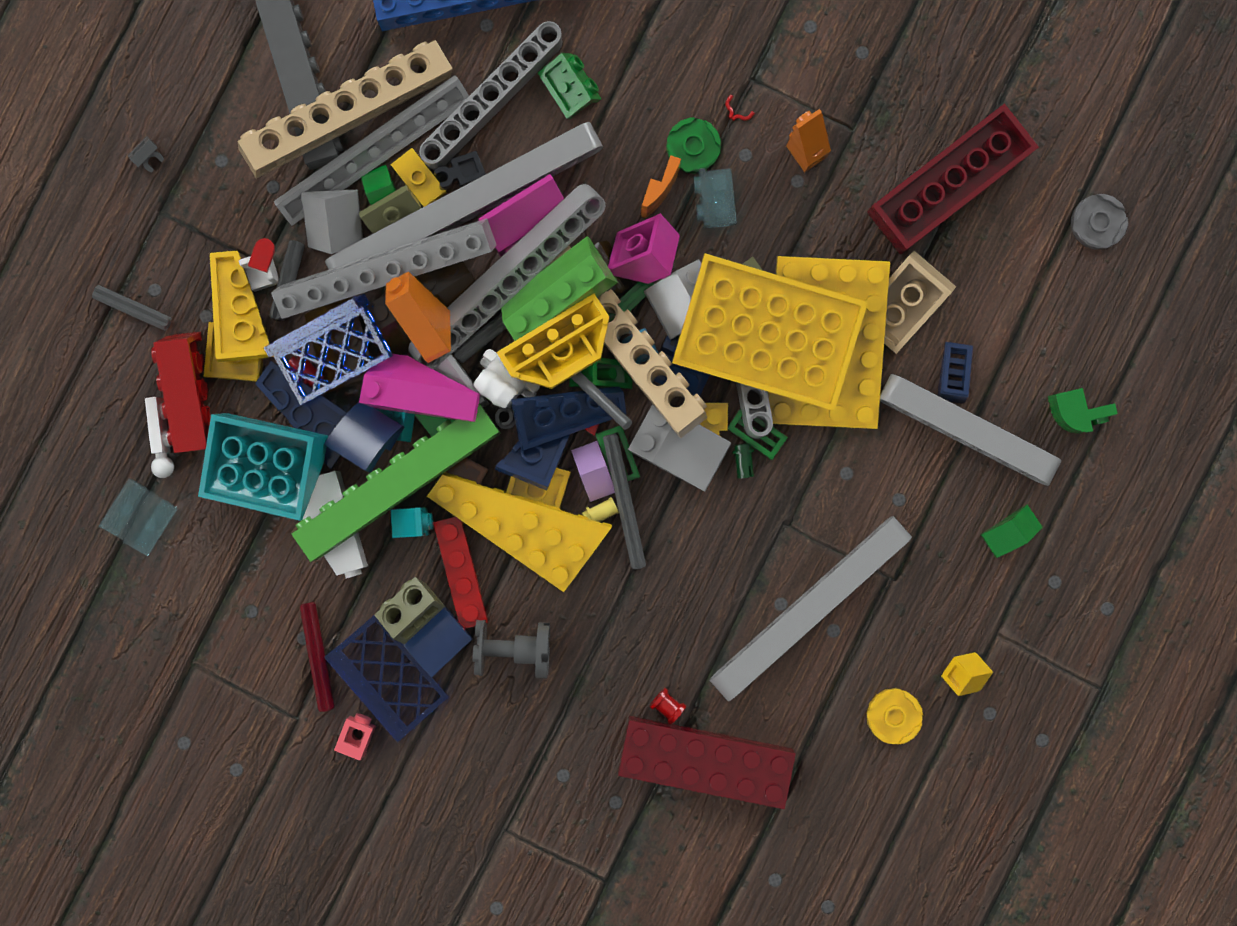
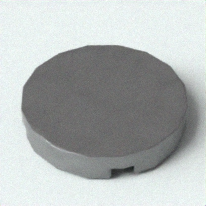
(1099, 221)

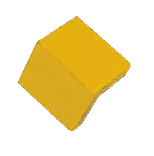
(967, 674)

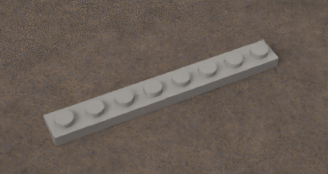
(376, 146)

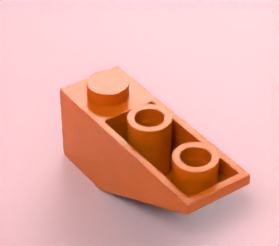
(809, 140)

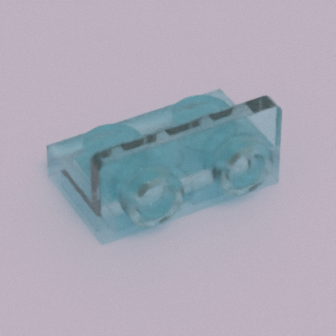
(716, 198)

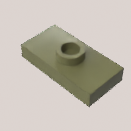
(390, 209)

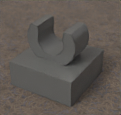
(143, 152)

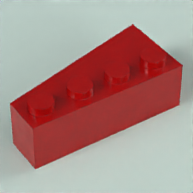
(183, 390)

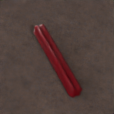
(316, 656)

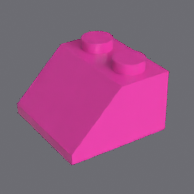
(645, 250)

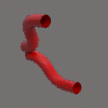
(732, 112)

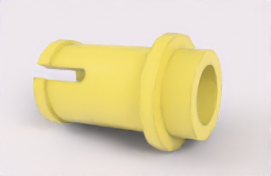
(601, 511)

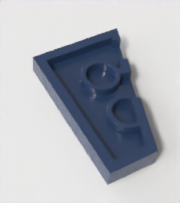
(534, 464)

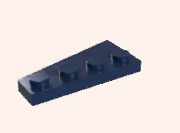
(558, 415)
(314, 416)

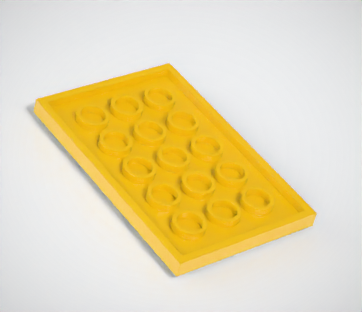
(769, 332)
(862, 383)

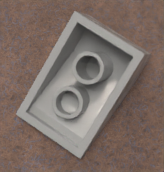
(690, 458)

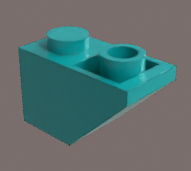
(411, 522)

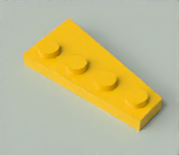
(236, 318)

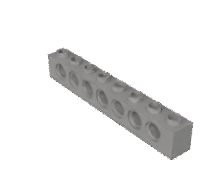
(380, 268)

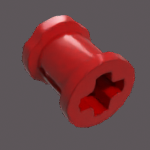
(667, 706)

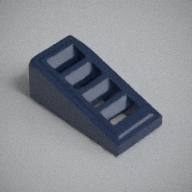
(953, 395)

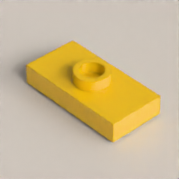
(418, 178)

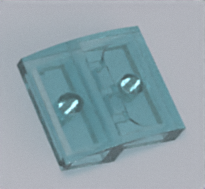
(138, 516)

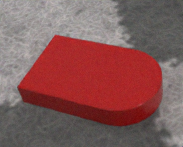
(262, 255)

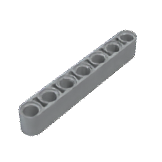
(497, 83)
(969, 429)

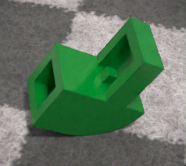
(1073, 415)

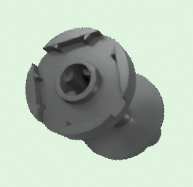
(523, 650)

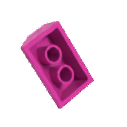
(522, 212)

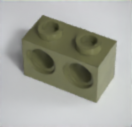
(412, 616)

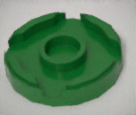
(694, 143)

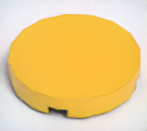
(894, 716)

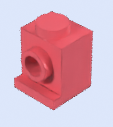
(348, 743)

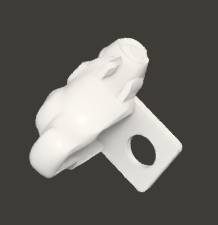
(497, 383)

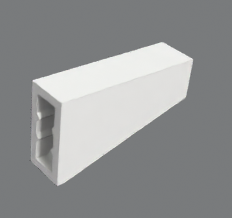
(349, 556)

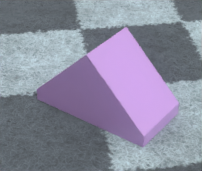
(593, 471)

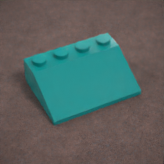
(261, 465)

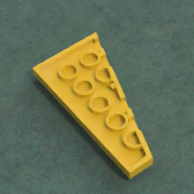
(532, 532)

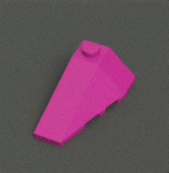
(415, 388)

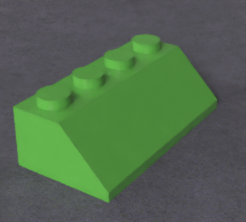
(558, 288)

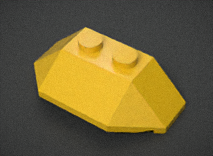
(559, 346)

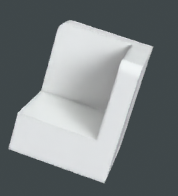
(259, 279)

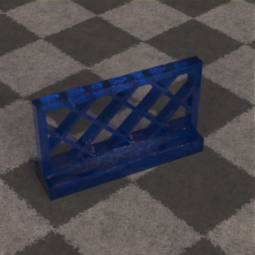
(323, 326)
(366, 692)

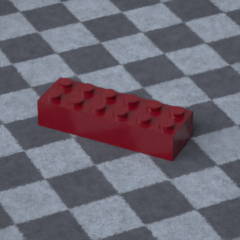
(952, 179)
(706, 762)

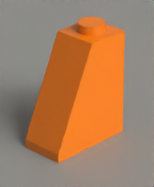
(420, 316)

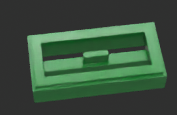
(619, 429)
(776, 446)

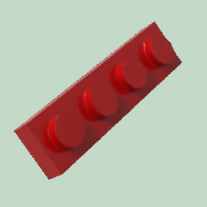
(460, 571)

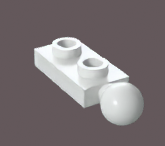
(157, 426)

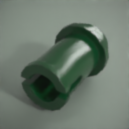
(744, 460)

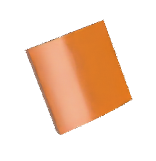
(657, 190)

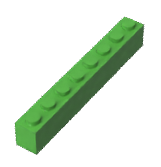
(393, 485)

